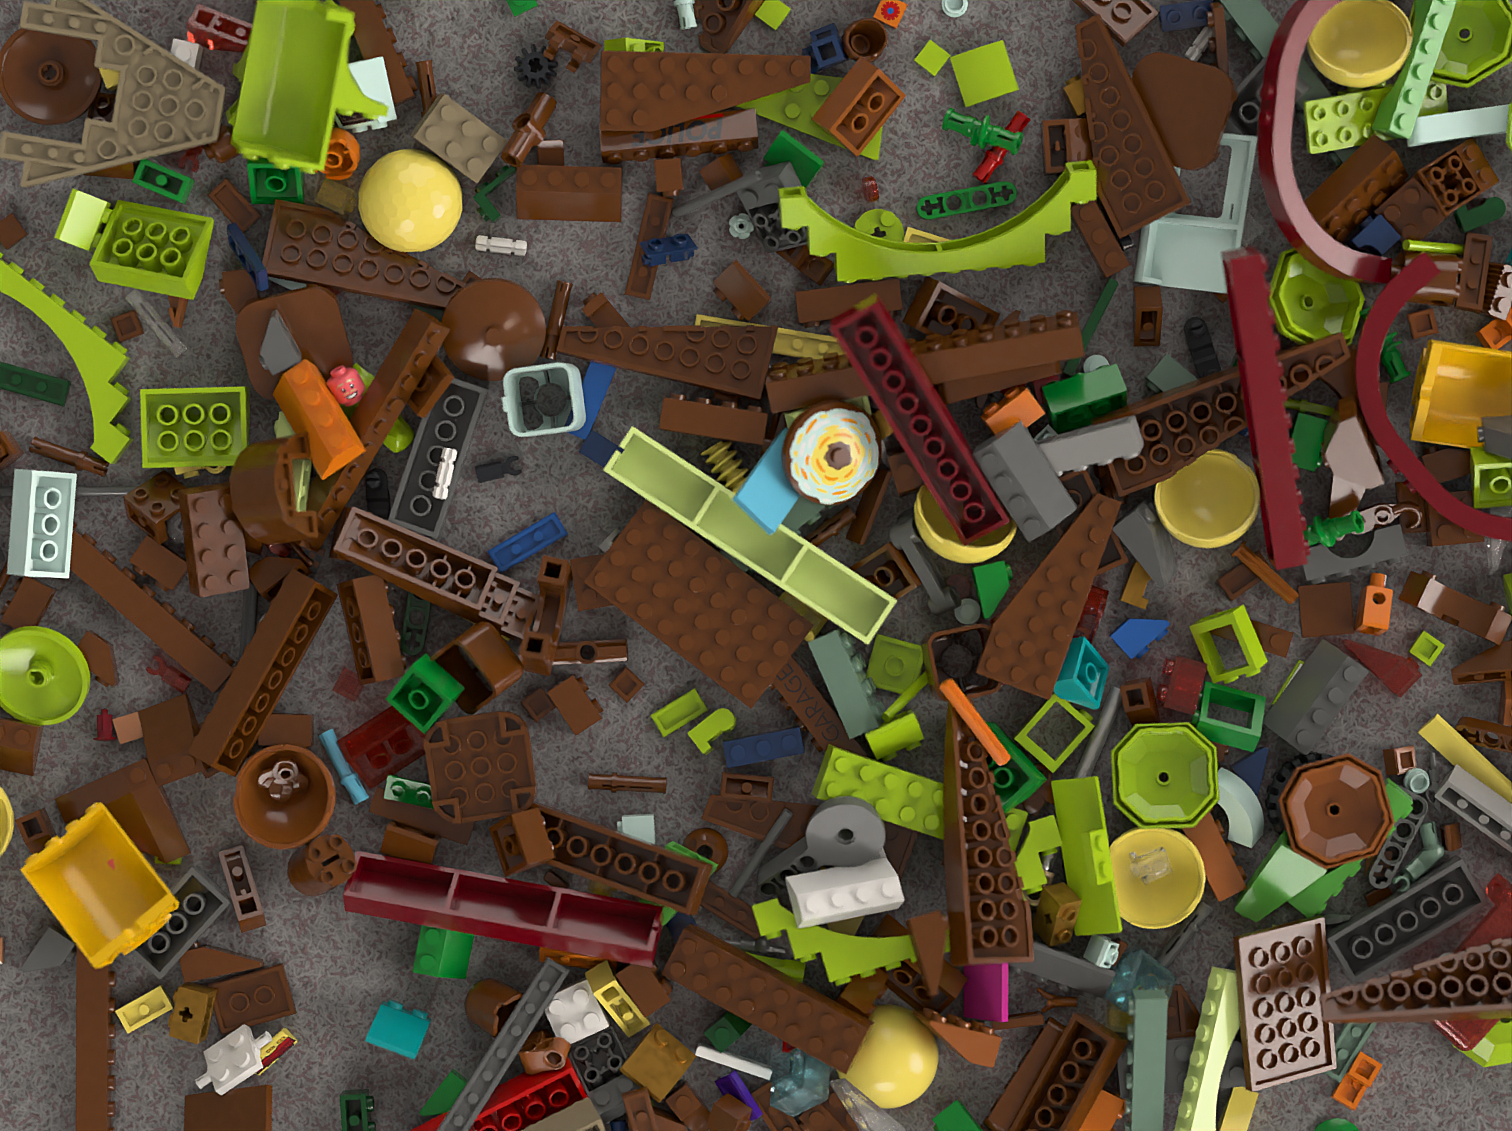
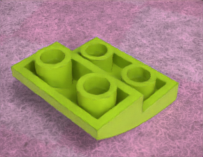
(984, 73)

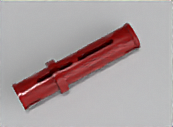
(995, 155)

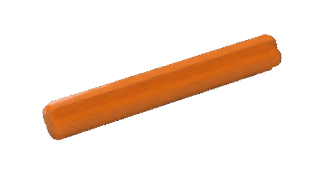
(975, 722)

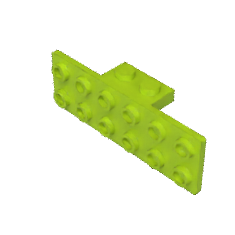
(1349, 117)
(1087, 854)

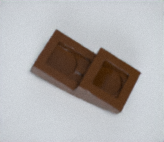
(812, 266)

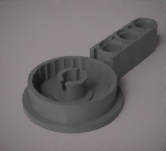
(857, 843)

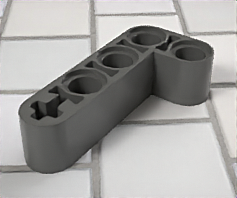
(1400, 843)

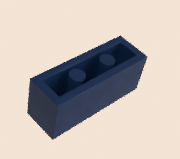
(763, 746)

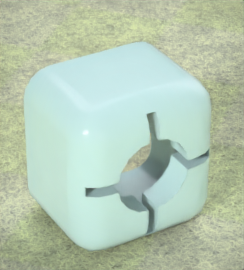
(562, 374)

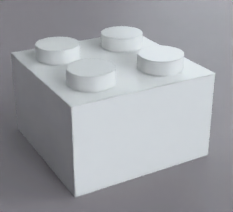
(576, 1012)

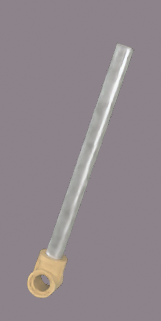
(1086, 768)

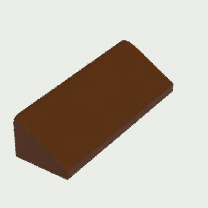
(868, 507)

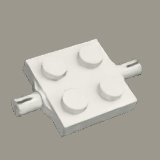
(233, 1059)

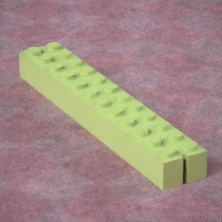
(779, 556)

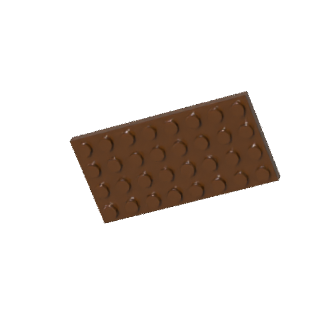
(698, 603)

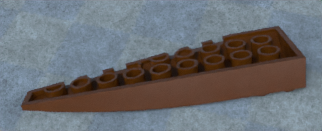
(1205, 412)
(983, 888)
(1448, 988)

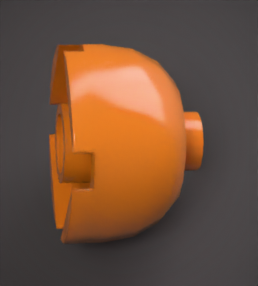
(342, 155)

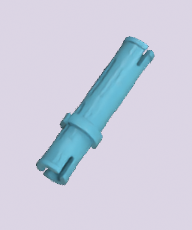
(348, 776)

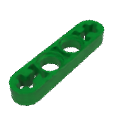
(965, 197)

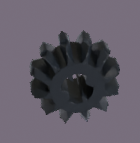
(527, 70)

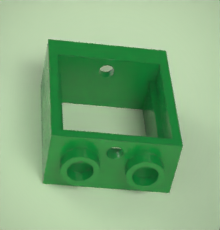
(1224, 732)

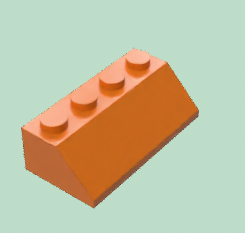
(313, 409)

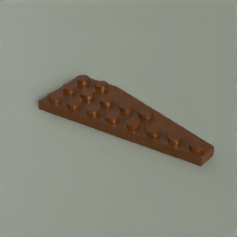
(1040, 621)

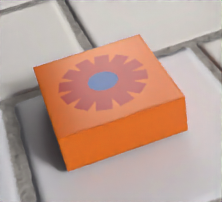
(890, 12)

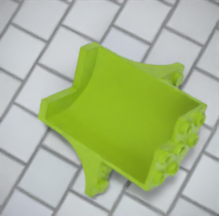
(294, 82)

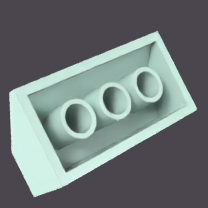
(41, 523)

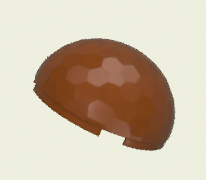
(291, 822)

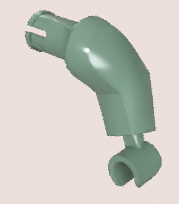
(1424, 860)

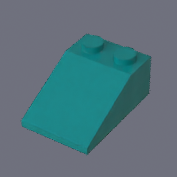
(399, 1028)

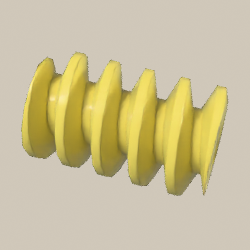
(726, 465)

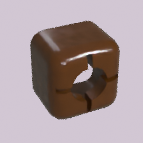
(933, 647)
(492, 658)

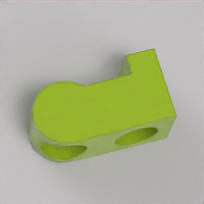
(711, 728)

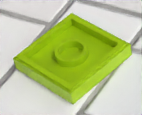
(894, 664)

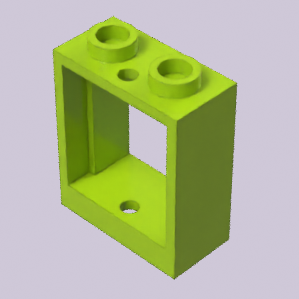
(1246, 636)
(1081, 715)

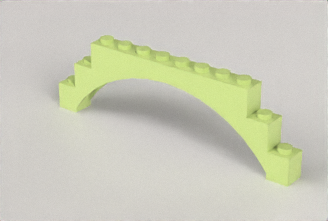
(1213, 1040)

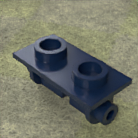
(1184, 15)
(678, 247)

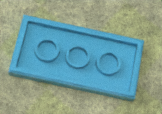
(766, 492)

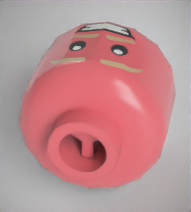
(346, 385)

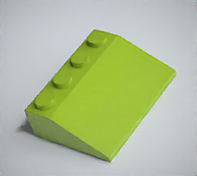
(153, 249)
(194, 426)

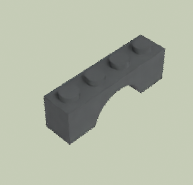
(1384, 544)

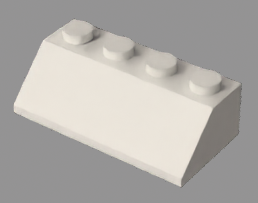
(844, 892)

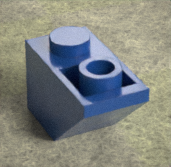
(1136, 633)

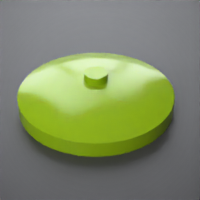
(41, 675)

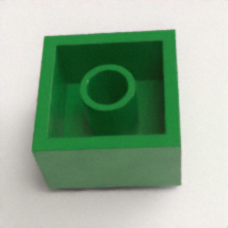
(425, 693)

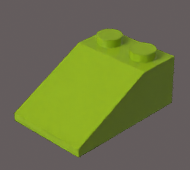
(895, 735)

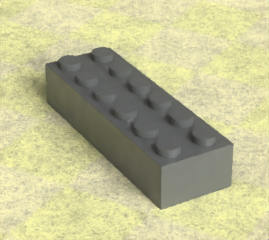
(447, 425)
(1405, 919)
(1177, 1064)

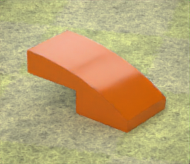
(1496, 332)
(1356, 1081)

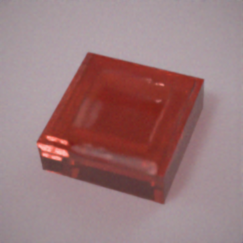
(348, 685)

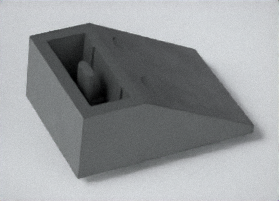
(763, 207)
(598, 1066)

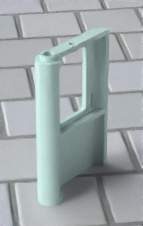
(1188, 248)

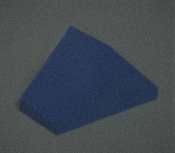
(1251, 768)

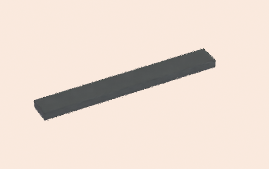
(505, 1047)

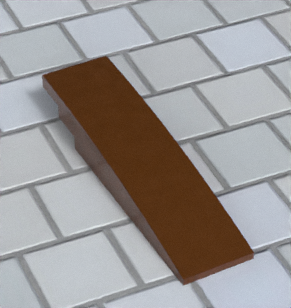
(437, 573)

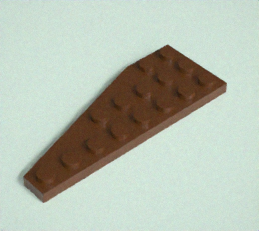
(672, 87)
(1128, 155)
(321, 248)

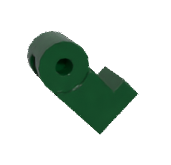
(1488, 211)

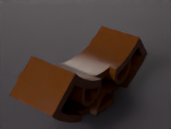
(1455, 608)

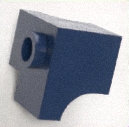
(825, 48)
(1374, 235)

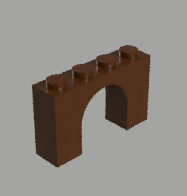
(540, 644)

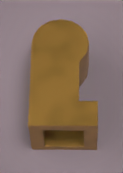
(1135, 586)

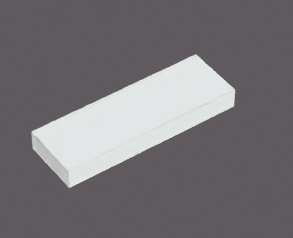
(734, 1061)

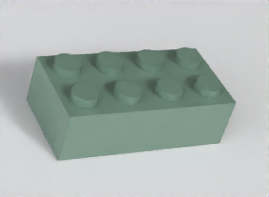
(847, 681)

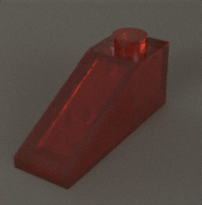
(217, 30)
(1391, 669)

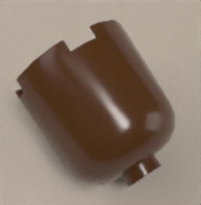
(491, 1004)

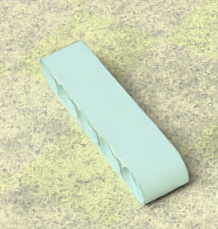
(1459, 125)

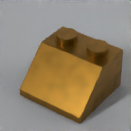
(657, 1062)

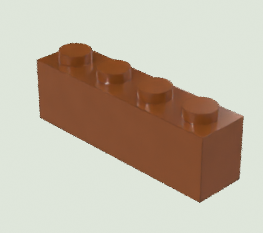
(1220, 870)

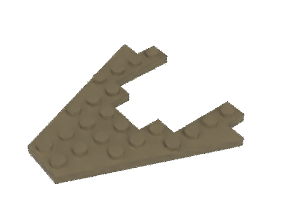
(157, 107)

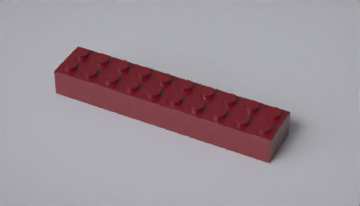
(919, 419)

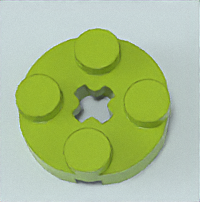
(883, 220)

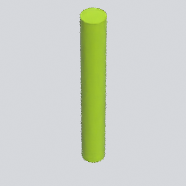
(1435, 247)
(905, 698)

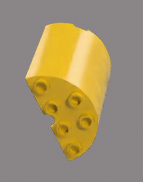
(1456, 389)
(99, 905)

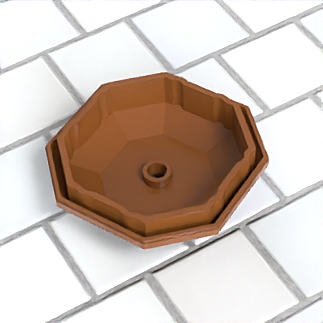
(1362, 814)

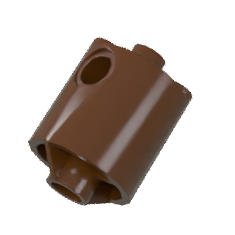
(1441, 289)
(321, 865)

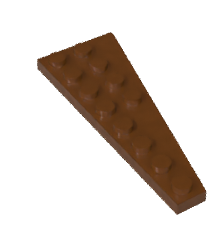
(705, 357)
(757, 819)

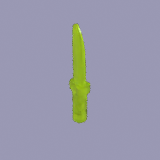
(1303, 406)

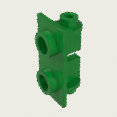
(408, 791)

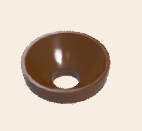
(708, 837)

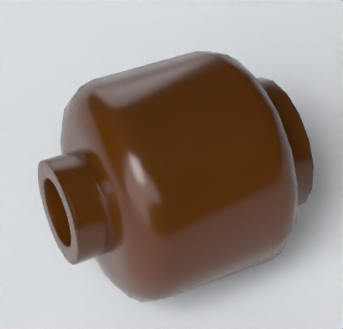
(222, 149)

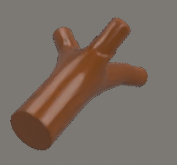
(1056, 1001)

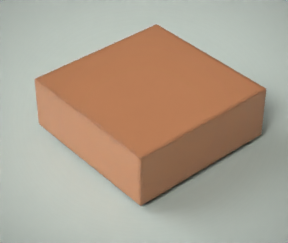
(128, 727)

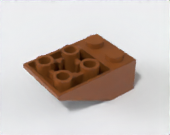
(969, 1040)

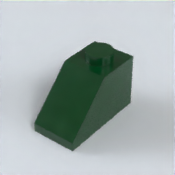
(726, 1030)

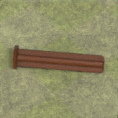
(1265, 573)

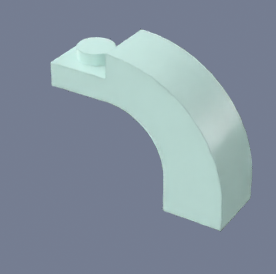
(1242, 809)

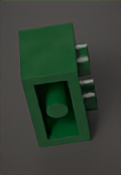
(356, 1109)

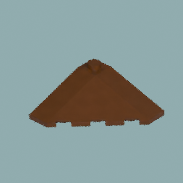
(723, 21)
(136, 805)

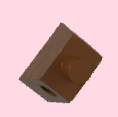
(904, 472)

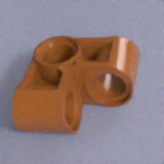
(543, 1052)

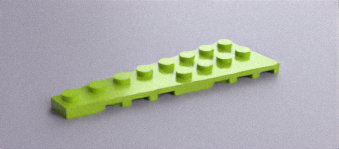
(799, 104)

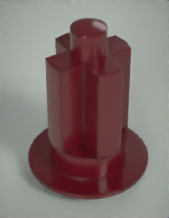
(104, 727)

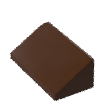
(746, 787)

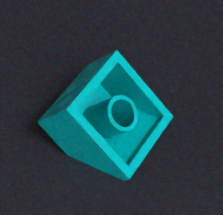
(1082, 675)

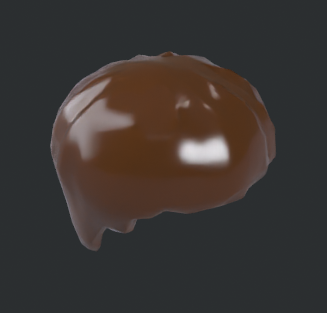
(864, 39)

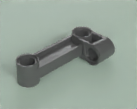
(907, 537)

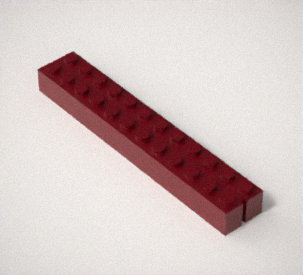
(1264, 406)
(504, 909)

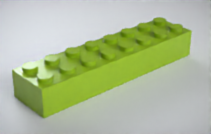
(894, 793)

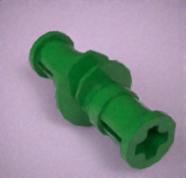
(982, 131)
(1390, 355)
(1330, 529)

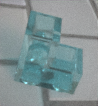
(803, 1086)

